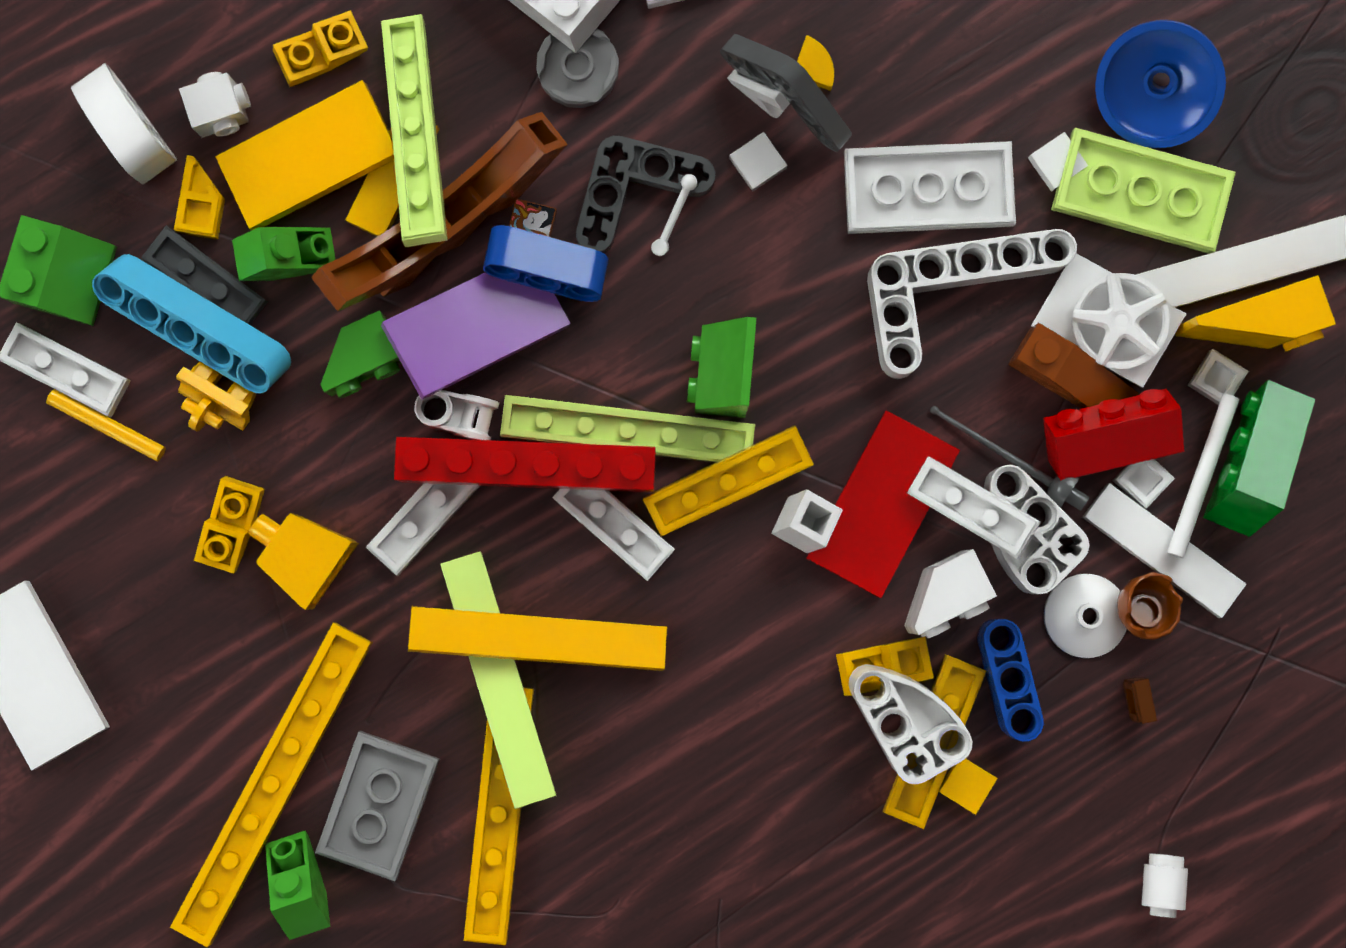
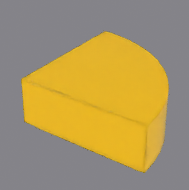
(817, 63)

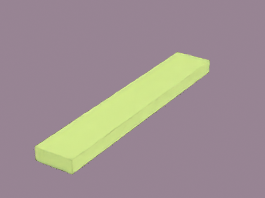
(413, 131)
(600, 425)
(501, 691)

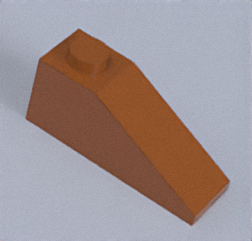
(1067, 369)

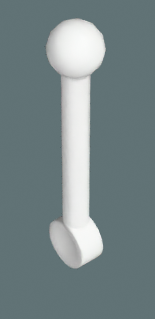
(661, 246)

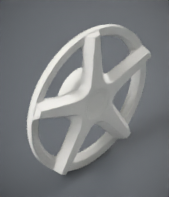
(1121, 320)

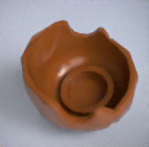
(1149, 606)

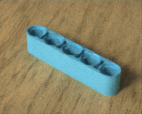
(191, 323)

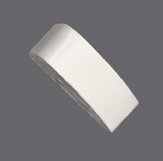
(122, 125)
(1044, 543)
(922, 723)

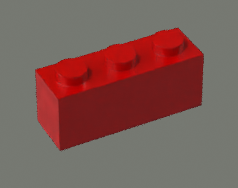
(1114, 434)

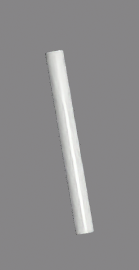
(1203, 475)

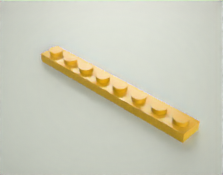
(271, 785)

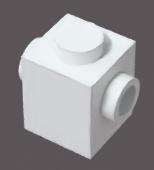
(215, 104)

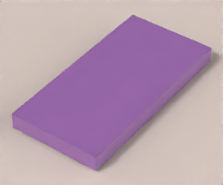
(470, 330)

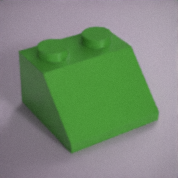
(54, 270)

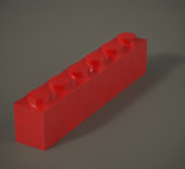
(525, 464)

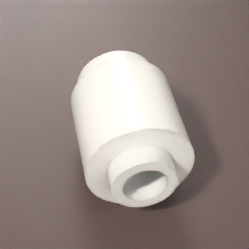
(1164, 885)

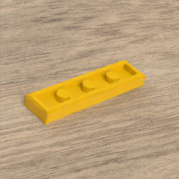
(728, 480)
(958, 687)

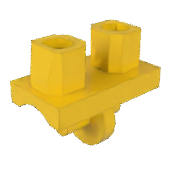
(210, 403)

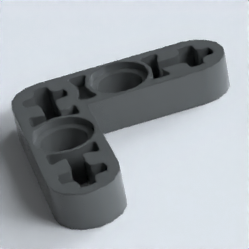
(793, 82)
(633, 170)

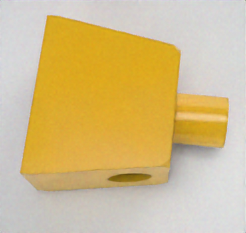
(301, 556)

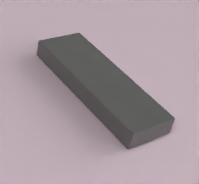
(201, 274)

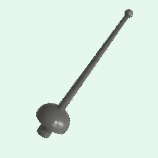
(1058, 490)

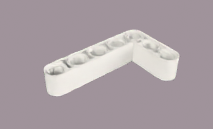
(952, 275)

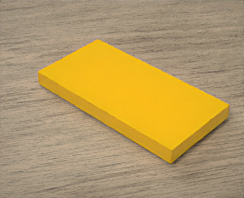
(307, 156)

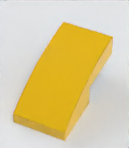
(905, 656)

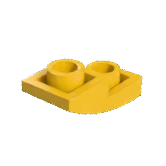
(320, 50)
(227, 529)

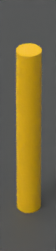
(105, 425)

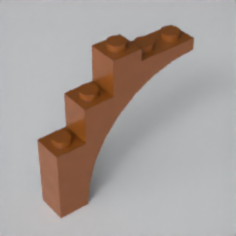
(481, 190)

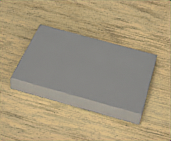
(377, 805)

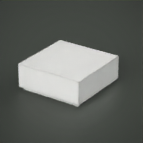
(1051, 158)
(758, 161)
(1217, 376)
(1143, 481)

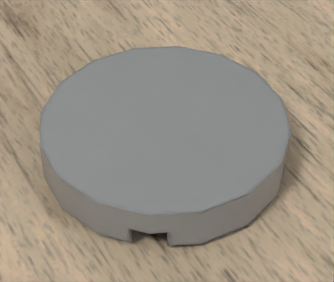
(584, 78)

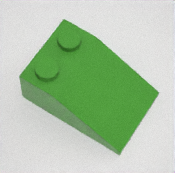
(724, 368)

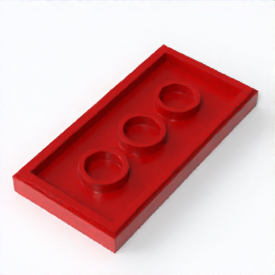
(877, 510)

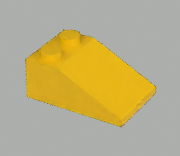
(1282, 316)

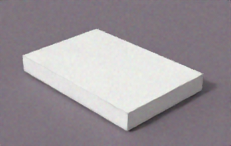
(1059, 309)

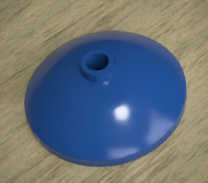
(1155, 113)

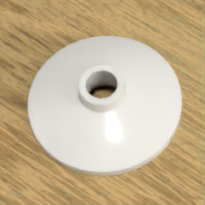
(1065, 621)

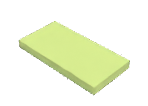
(1144, 191)

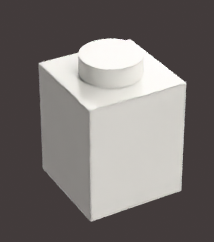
(807, 521)

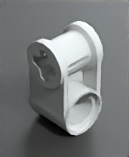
(460, 414)

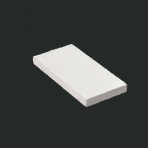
(929, 187)
(40, 684)

